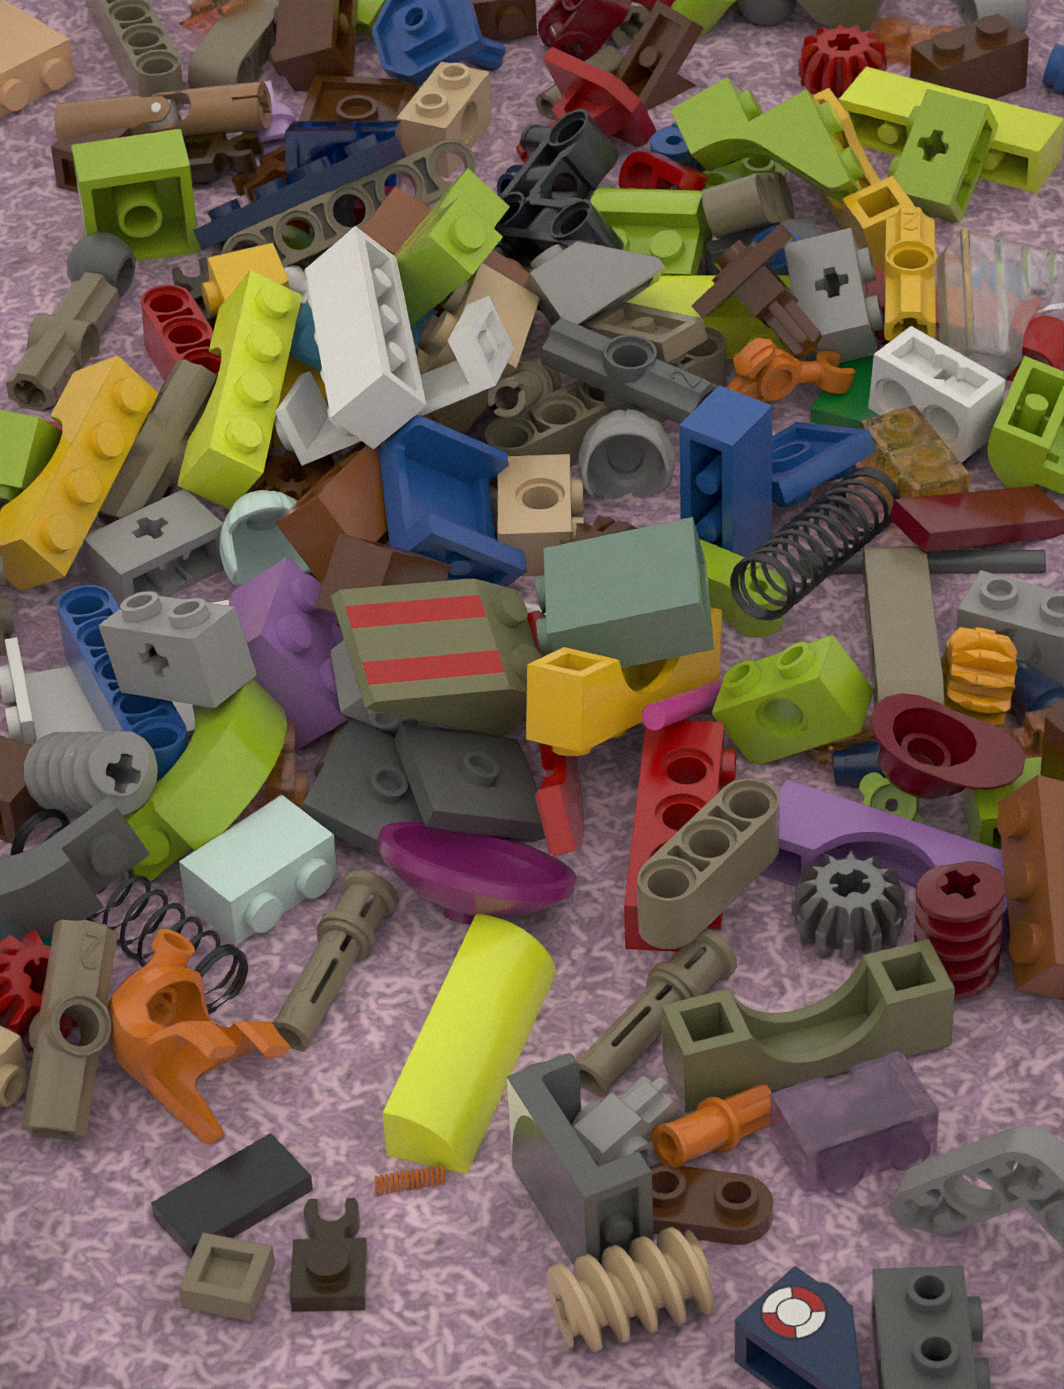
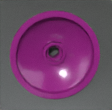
(474, 871)

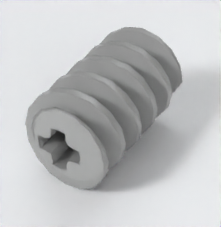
(83, 768)

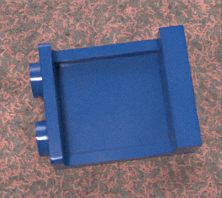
(442, 502)

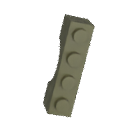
(886, 1006)

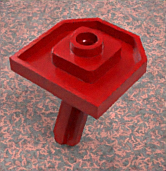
(601, 95)

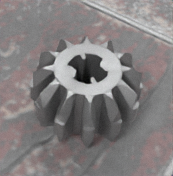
(849, 906)

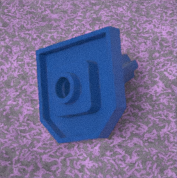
(422, 33)

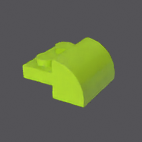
(658, 224)
(1029, 430)

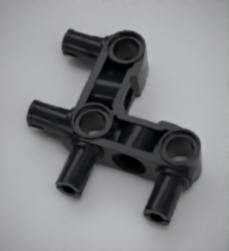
(552, 188)

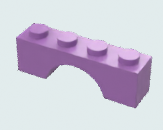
(832, 825)

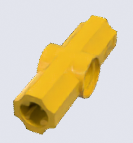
(909, 273)

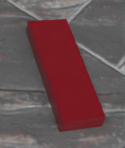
(978, 518)

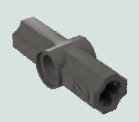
(624, 371)

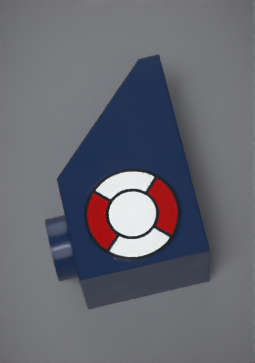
(799, 1336)

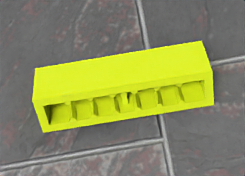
(468, 1046)

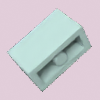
(259, 870)

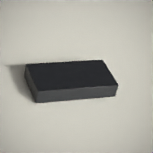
(233, 1194)

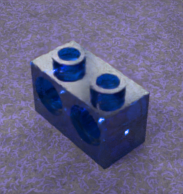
(316, 139)

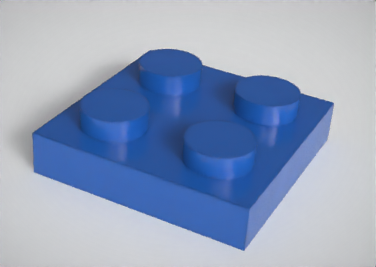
(813, 454)

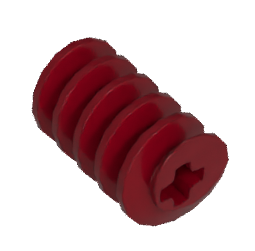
(962, 917)

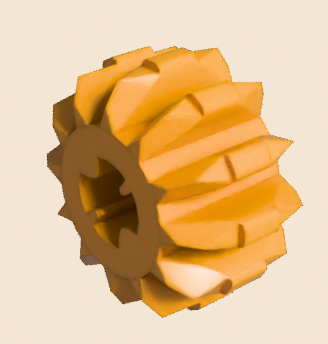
(979, 674)

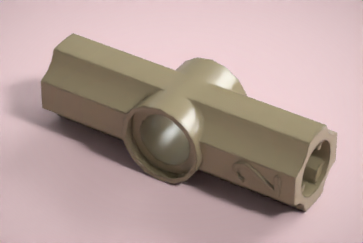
(62, 342)
(161, 442)
(61, 1072)

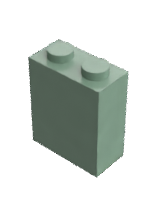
(627, 595)

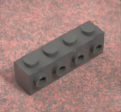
(926, 1329)

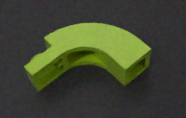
(213, 777)

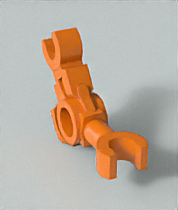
(772, 373)

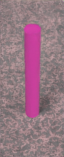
(681, 706)

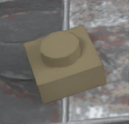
(227, 1277)

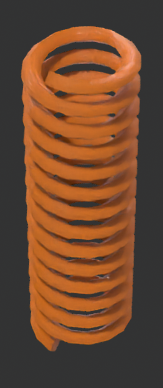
(412, 1175)

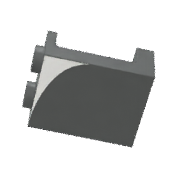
(580, 1202)

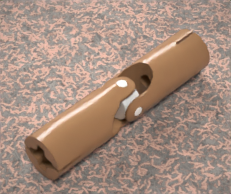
(212, 110)

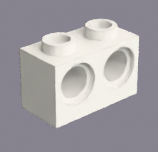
(945, 386)

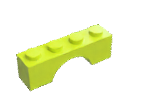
(236, 427)

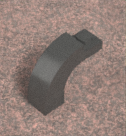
(66, 872)

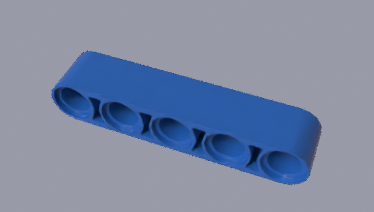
(152, 718)

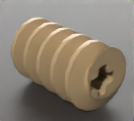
(630, 1287)

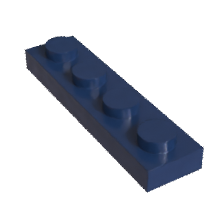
(316, 179)

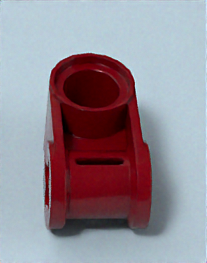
(581, 22)

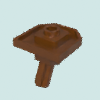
(761, 290)

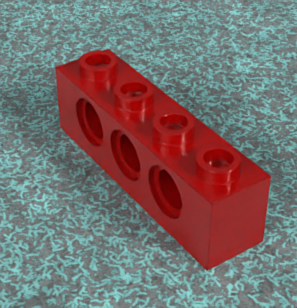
(677, 778)

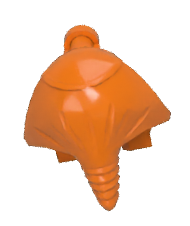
(169, 1038)

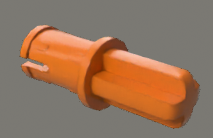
(713, 1126)

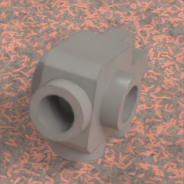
(625, 1123)

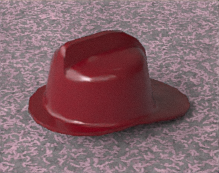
(941, 751)

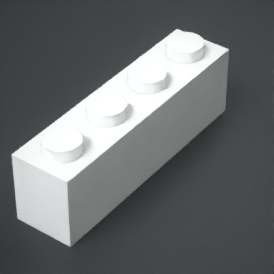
(364, 339)

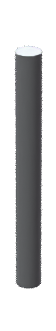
(956, 562)

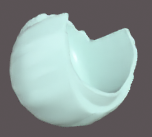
(252, 539)

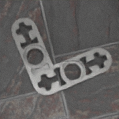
(1033, 1185)

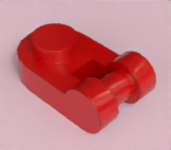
(657, 171)

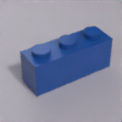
(728, 470)

